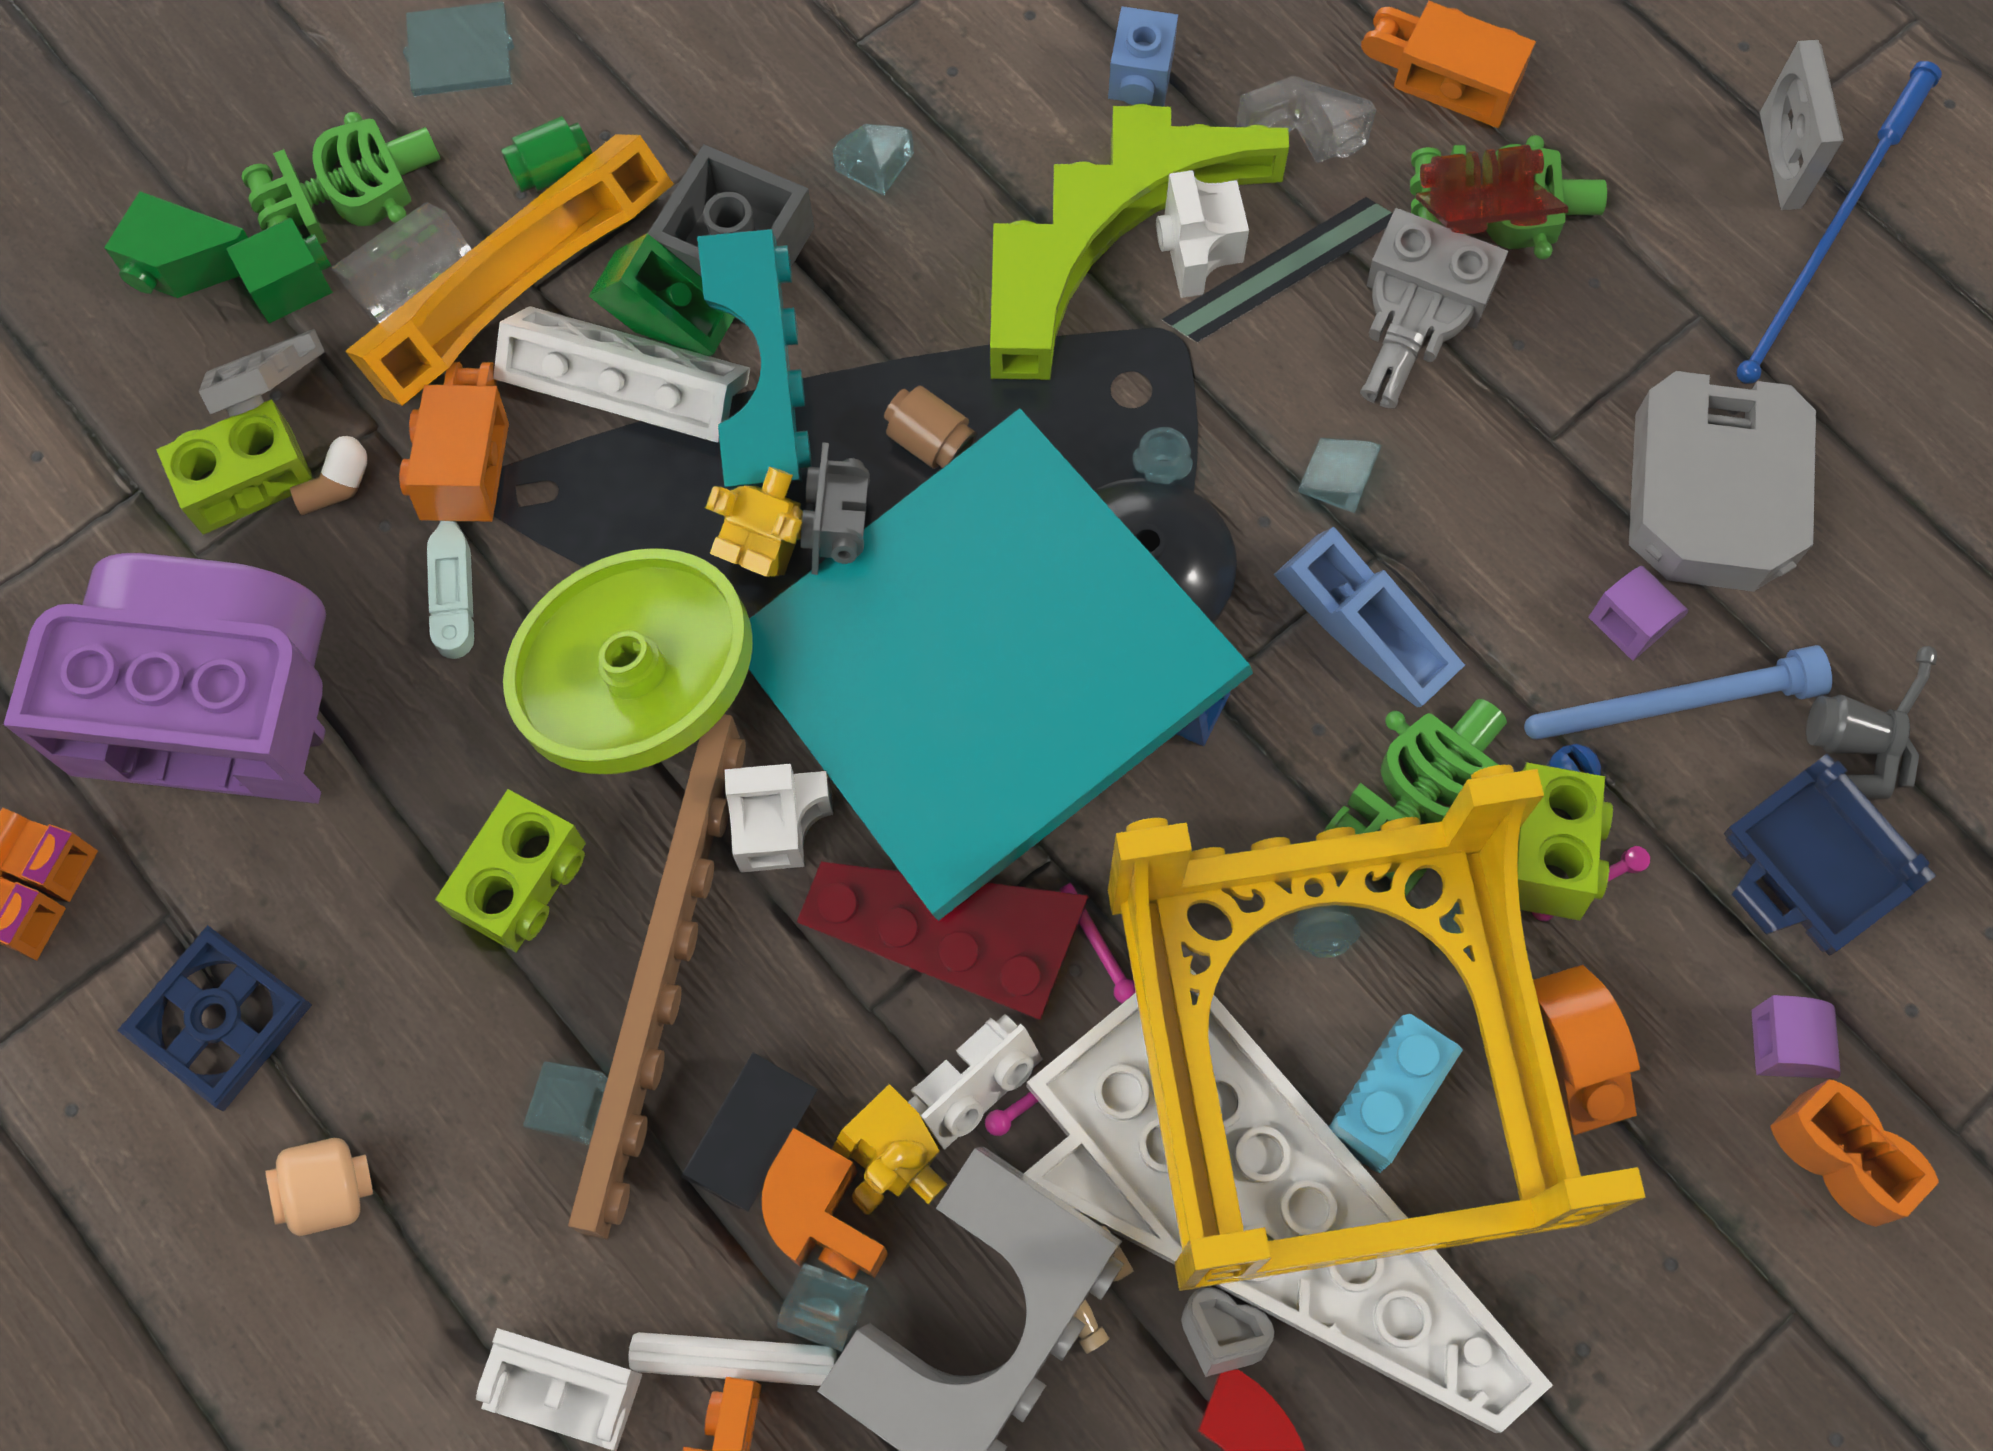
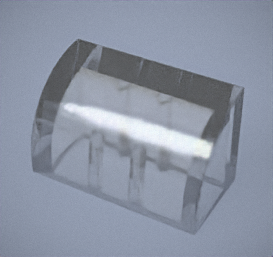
(401, 260)

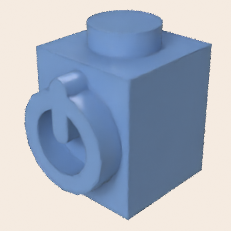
(1142, 56)

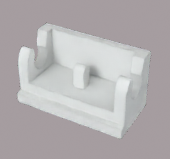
(557, 1389)

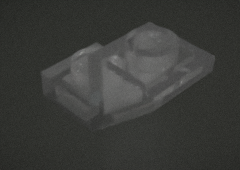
(1326, 118)

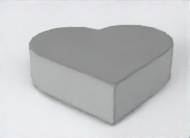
(1225, 1333)

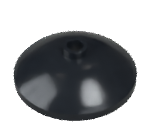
(1188, 533)

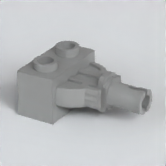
(1427, 287)

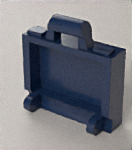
(1823, 858)

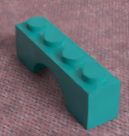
(744, 279)

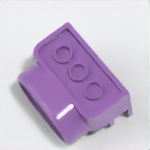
(177, 678)

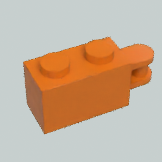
(1451, 59)
(456, 447)

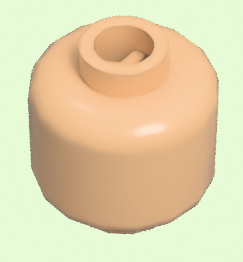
(318, 1186)

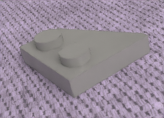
(244, 380)

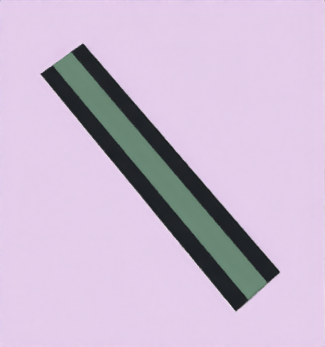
(1280, 270)

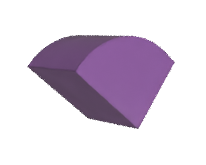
(1637, 612)
(1796, 1038)

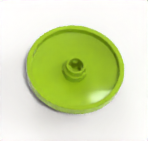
(628, 661)

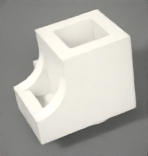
(1201, 229)
(773, 813)

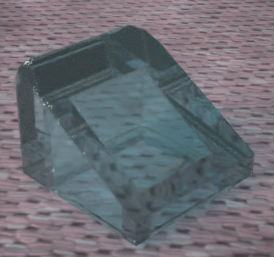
(1340, 471)
(566, 1101)

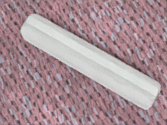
(730, 1358)

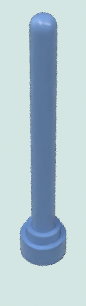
(1802, 674)

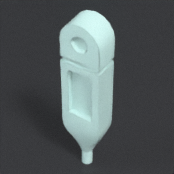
(450, 591)

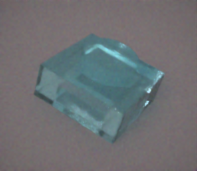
(822, 1307)

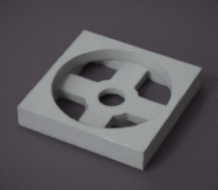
(1815, 124)

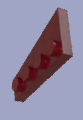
(993, 944)

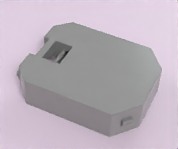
(1719, 492)

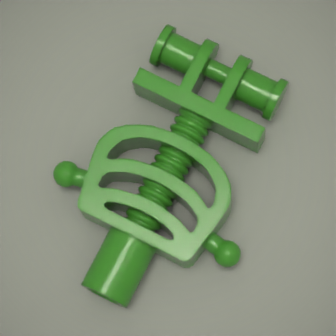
(379, 163)
(1580, 196)
(1435, 759)

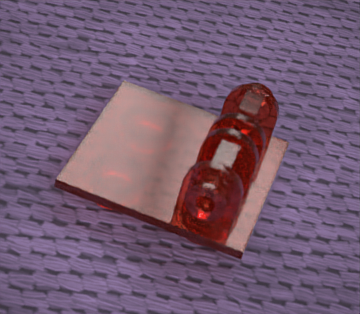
(1505, 195)

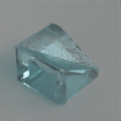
(874, 155)

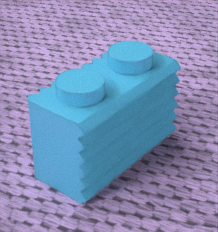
(1394, 1091)

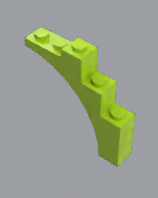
(1093, 206)

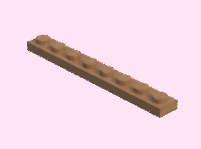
(654, 996)

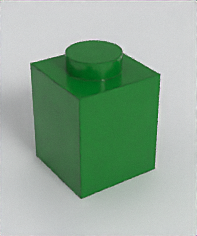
(281, 269)

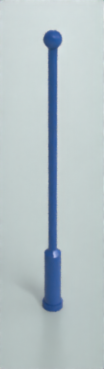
(1922, 78)

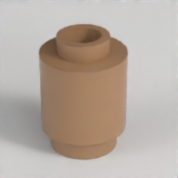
(928, 427)

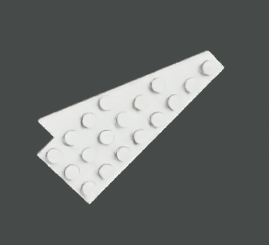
(1294, 1179)

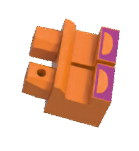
(45, 860)

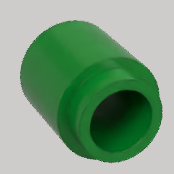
(545, 154)

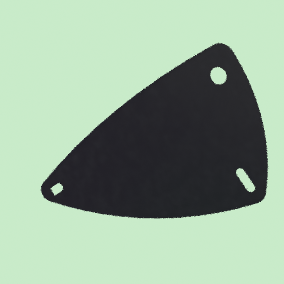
(653, 483)

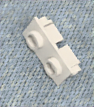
(999, 1062)

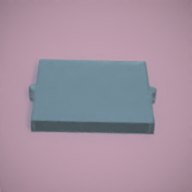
(458, 48)

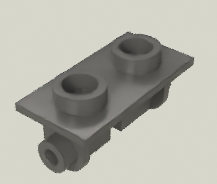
(839, 517)

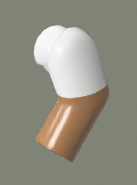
(338, 479)

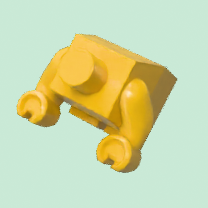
(758, 524)
(892, 1148)

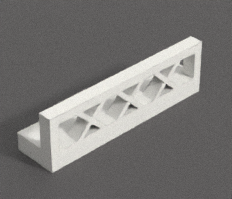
(617, 372)

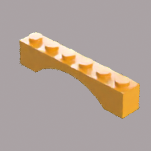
(446, 315)

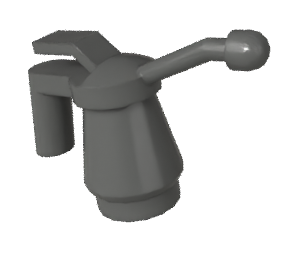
(1853, 727)

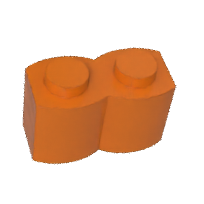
(1863, 1166)

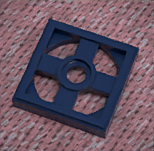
(145, 1022)

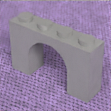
(1058, 1262)

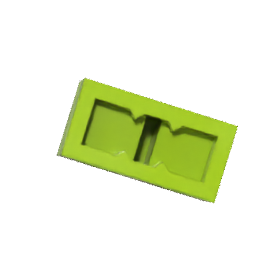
(240, 477)
(1565, 844)
(497, 865)

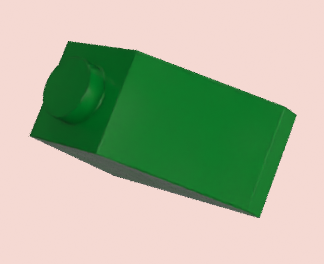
(172, 248)
(660, 297)

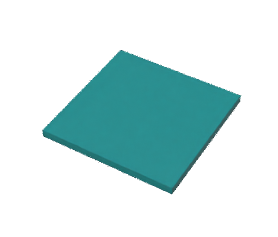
(987, 662)

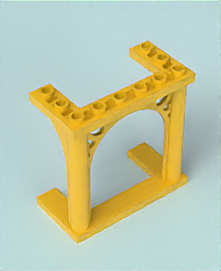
(1477, 857)

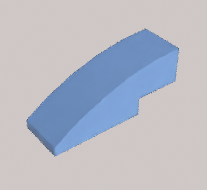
(1369, 617)

